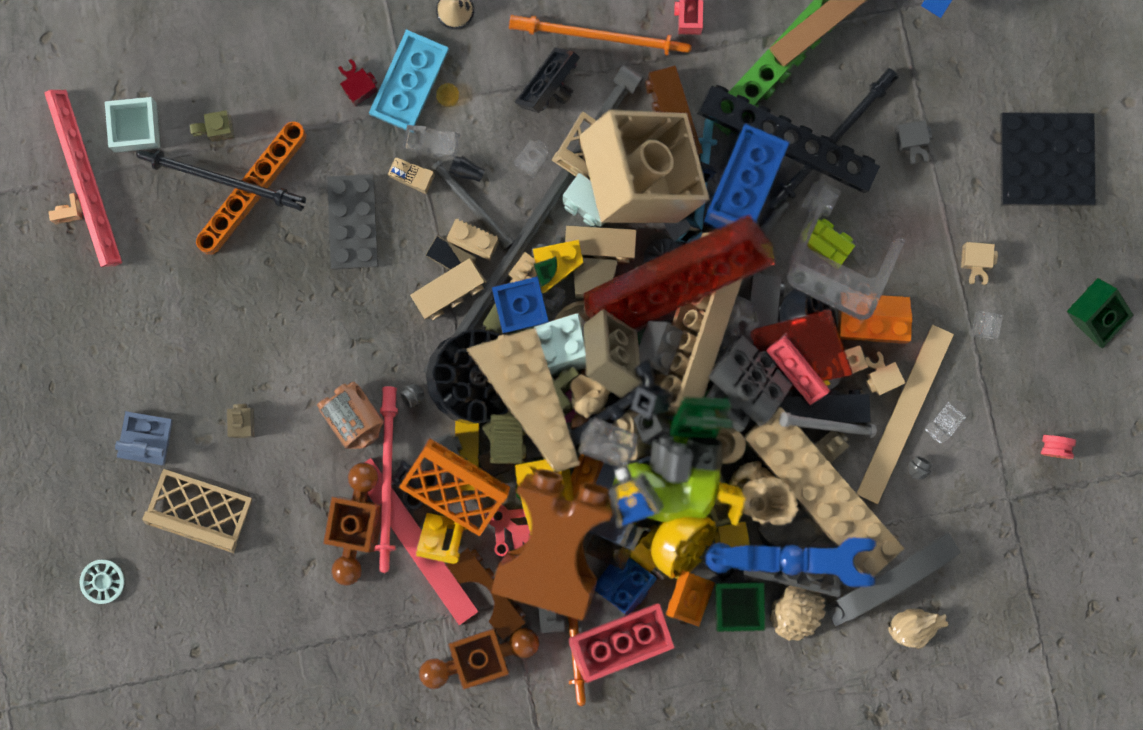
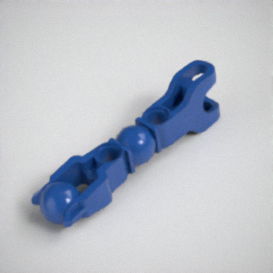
(794, 560)

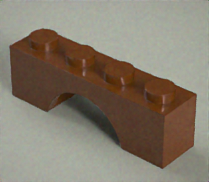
(469, 569)

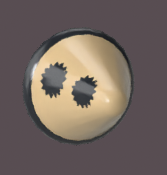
(455, 13)

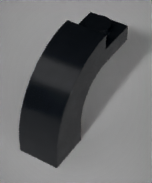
(688, 228)

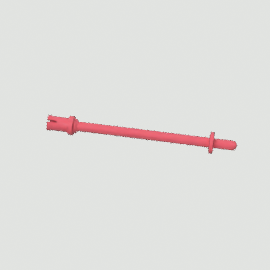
(388, 411)

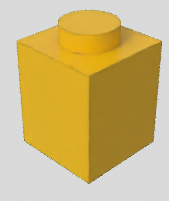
(732, 535)

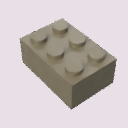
(611, 353)

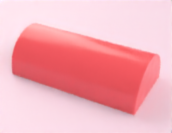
(621, 643)

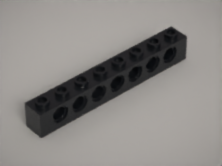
(866, 166)

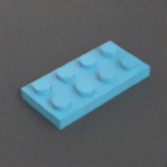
(408, 80)

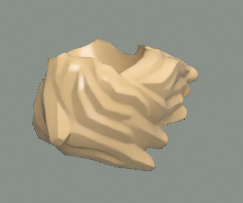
(588, 396)
(916, 627)

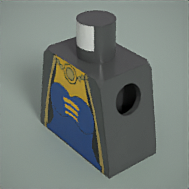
(633, 497)

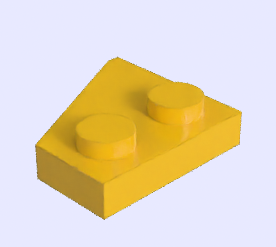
(568, 259)

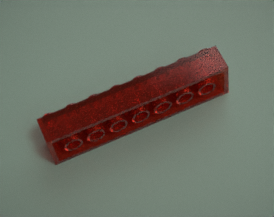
(683, 274)

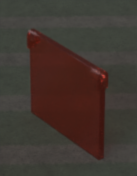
(813, 338)

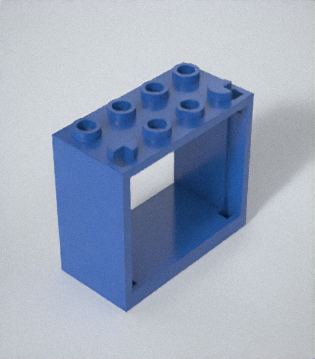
(746, 178)

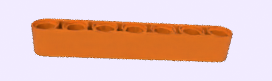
(253, 176)

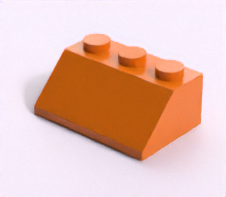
(888, 323)

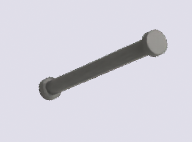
(472, 204)

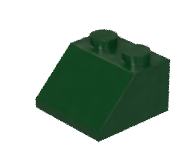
(1100, 312)

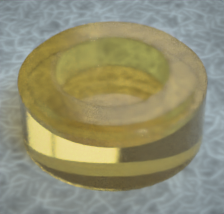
(447, 95)

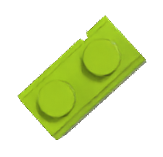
(829, 242)

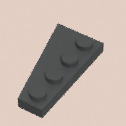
(820, 583)

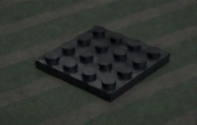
(1047, 159)

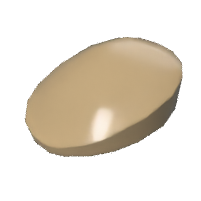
(733, 445)

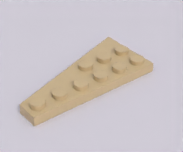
(525, 385)

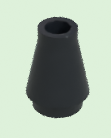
(464, 168)

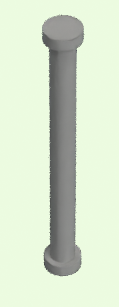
(786, 420)

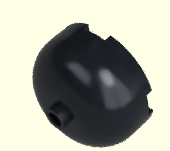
(800, 304)

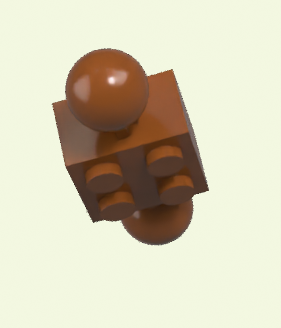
(354, 524)
(478, 658)

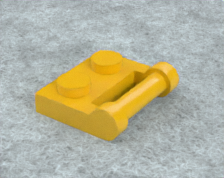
(433, 538)

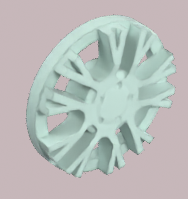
(102, 581)

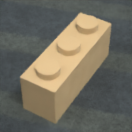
(604, 242)
(449, 289)

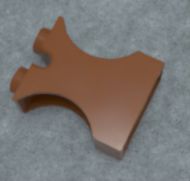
(552, 564)

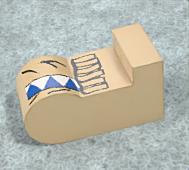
(411, 175)

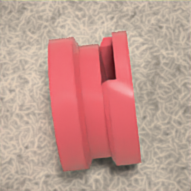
(1058, 447)

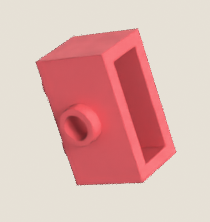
(690, 16)

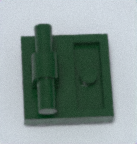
(701, 417)

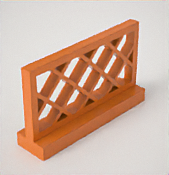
(468, 474)

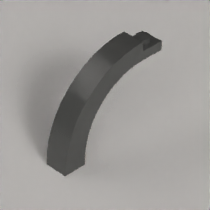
(893, 580)

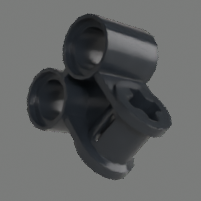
(413, 482)

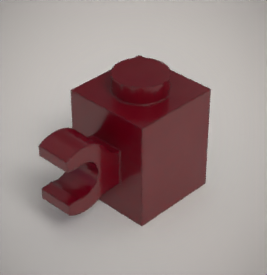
(358, 84)

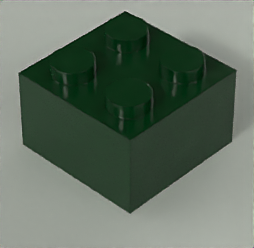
(739, 607)

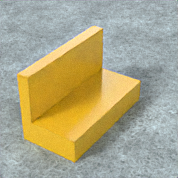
(734, 497)

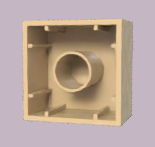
(643, 167)

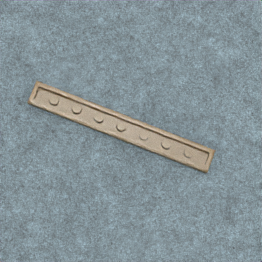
(904, 414)

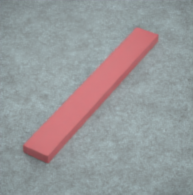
(83, 178)
(435, 571)

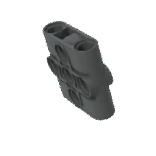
(750, 380)

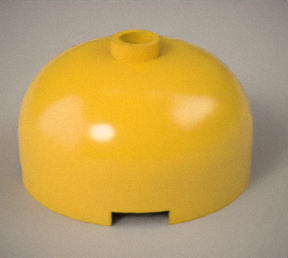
(681, 543)

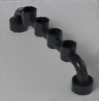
(617, 409)

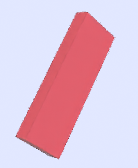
(797, 370)

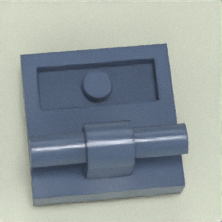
(144, 438)

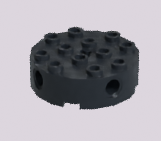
(452, 382)

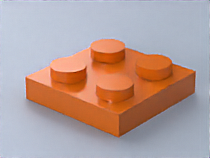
(690, 598)

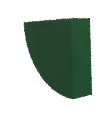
(546, 270)

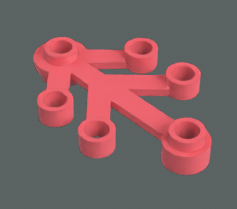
(519, 533)

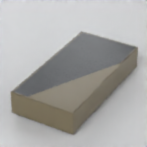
(447, 254)

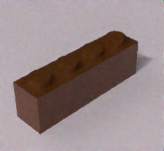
(669, 96)

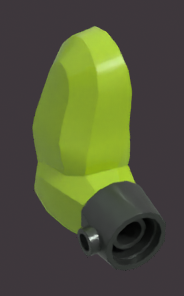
(692, 497)

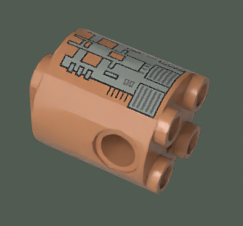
(351, 416)

